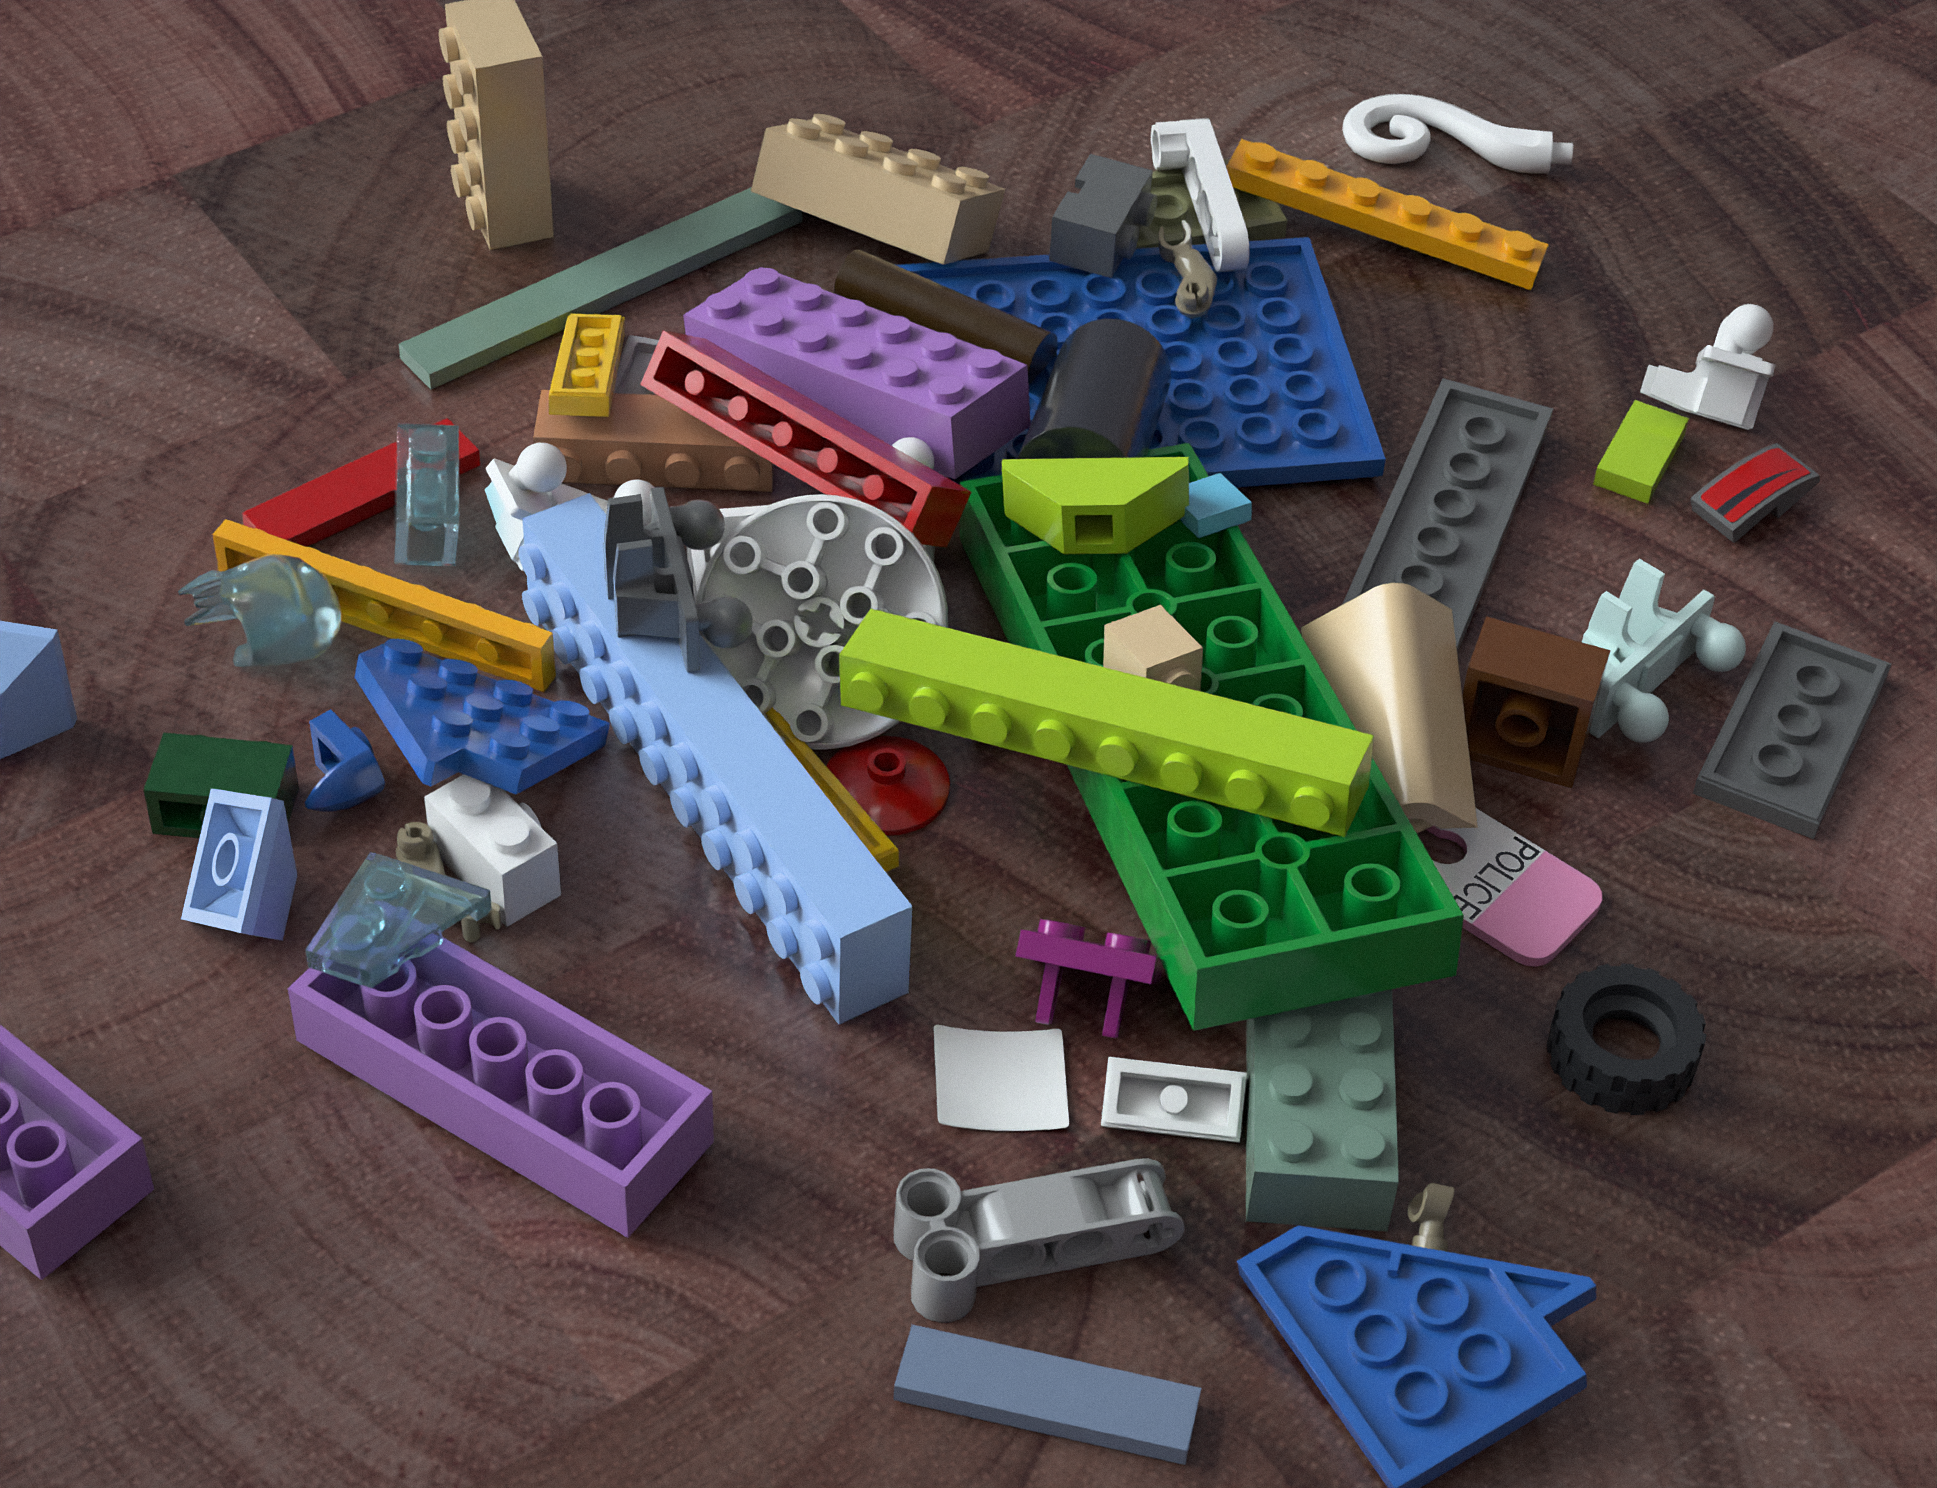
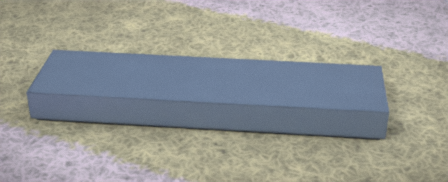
(1047, 1394)

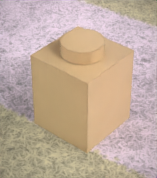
(1153, 648)

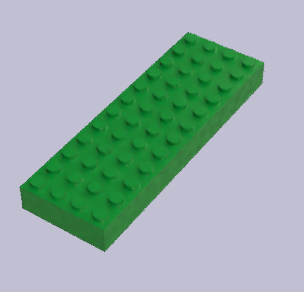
(1233, 901)

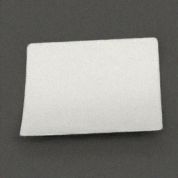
(1000, 1079)

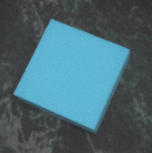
(1215, 506)

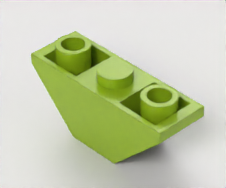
(1096, 501)

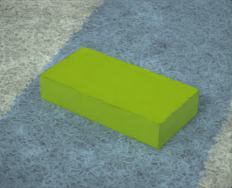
(1641, 451)

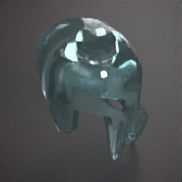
(281, 603)

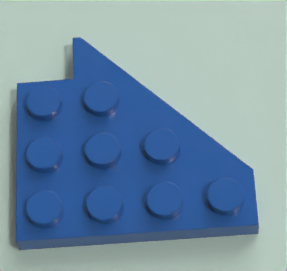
(471, 724)
(1419, 1343)

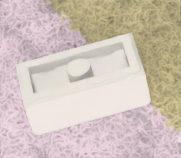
(1173, 1099)

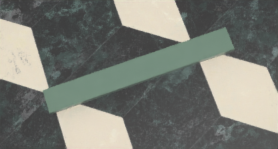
(594, 286)

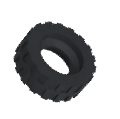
(1614, 1080)

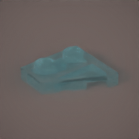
(390, 917)

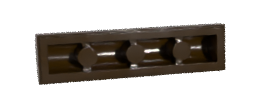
(944, 310)

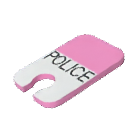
(1517, 892)

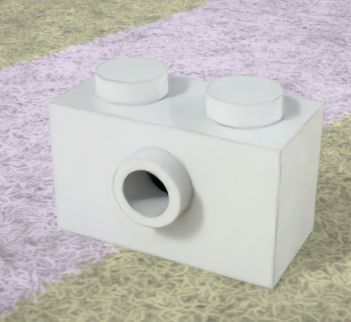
(495, 845)

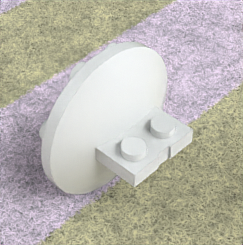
(809, 580)

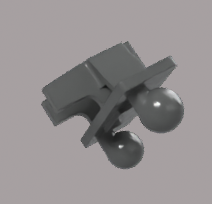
(652, 576)

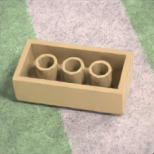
(497, 121)
(878, 188)

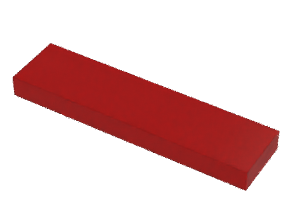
(341, 496)

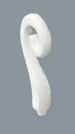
(1503, 146)

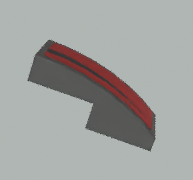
(1752, 488)

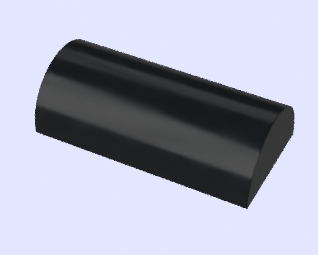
(1101, 395)

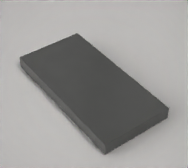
(1792, 730)

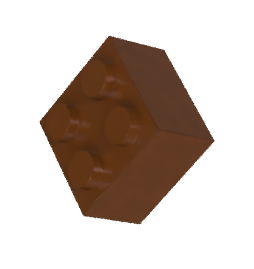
(1531, 700)

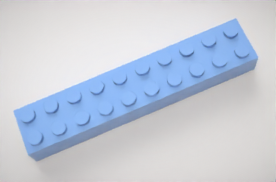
(725, 776)

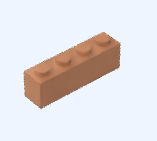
(650, 443)

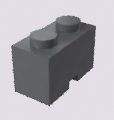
(1105, 218)

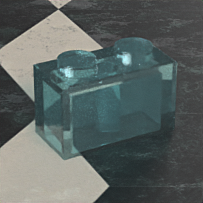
(426, 495)

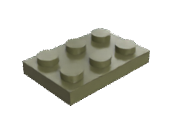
(1174, 203)

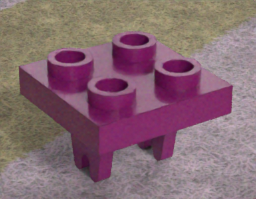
(1064, 946)

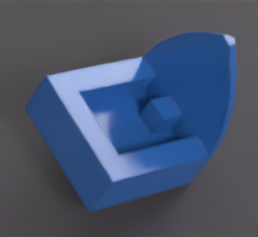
(346, 761)

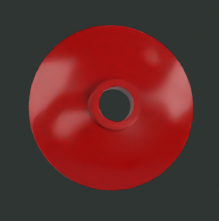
(894, 782)

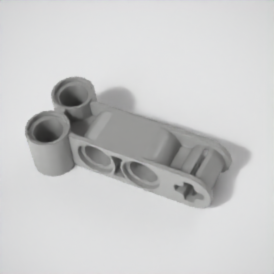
(1025, 1228)

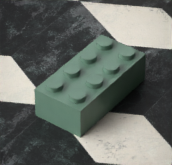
(1322, 1115)

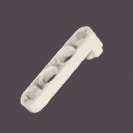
(1195, 150)

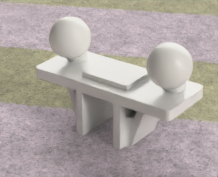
(1726, 378)
(536, 486)

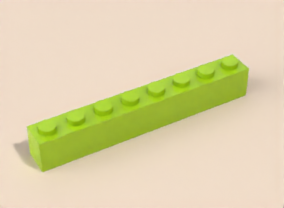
(1107, 721)

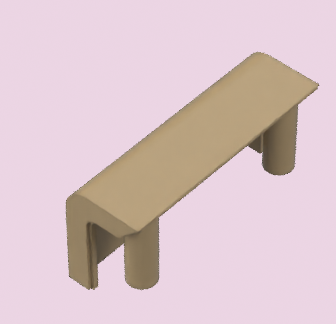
(1400, 680)

